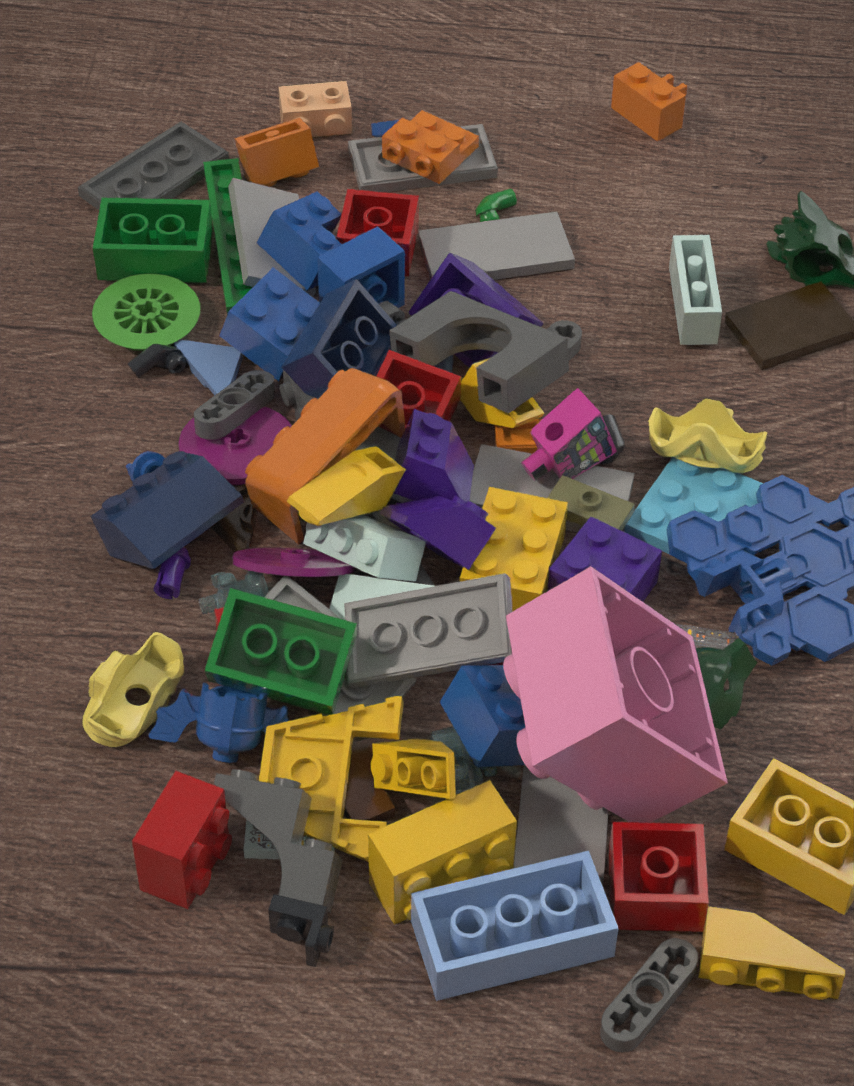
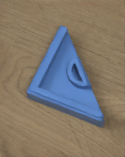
(211, 363)

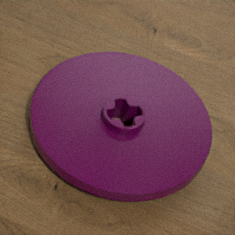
(238, 448)
(290, 562)

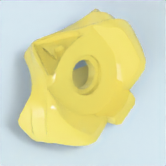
(706, 438)
(154, 668)

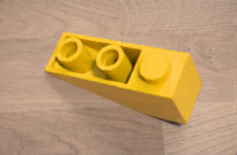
(349, 488)
(414, 767)
(755, 953)

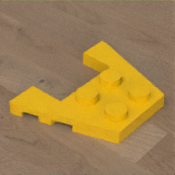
(318, 756)

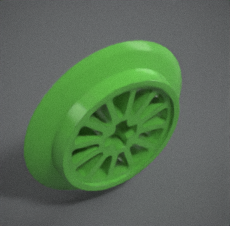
(146, 305)

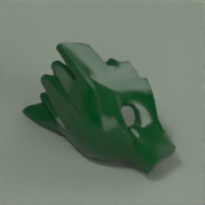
(813, 242)
(716, 666)

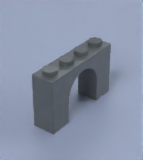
(526, 356)

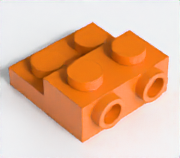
(428, 146)

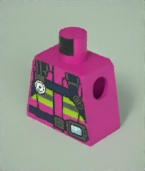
(569, 439)

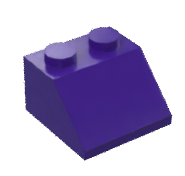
(433, 460)
(449, 527)

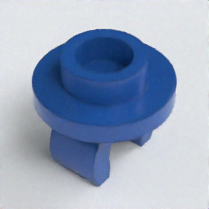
(144, 463)

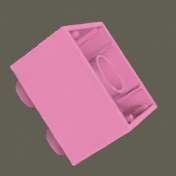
(612, 700)

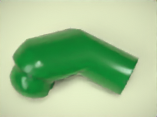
(494, 202)

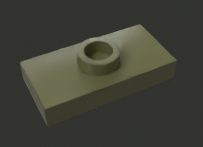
(591, 502)

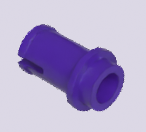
(171, 574)

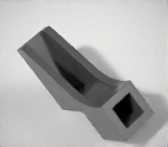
(281, 814)

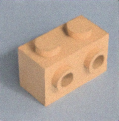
(320, 105)

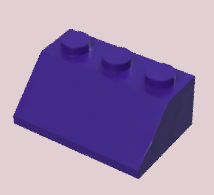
(469, 280)

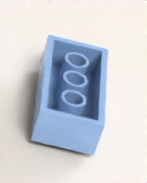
(513, 925)

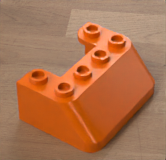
(318, 440)

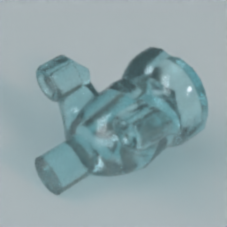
(252, 583)

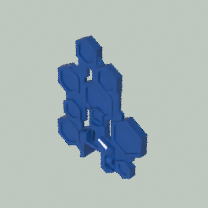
(808, 557)

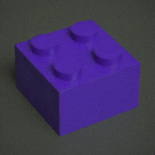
(611, 552)

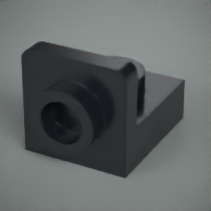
(299, 921)

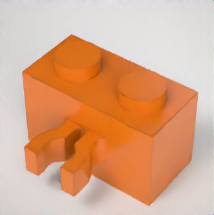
(649, 100)
(277, 152)

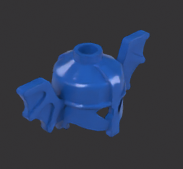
(222, 720)

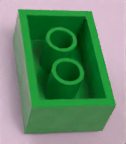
(153, 238)
(281, 651)

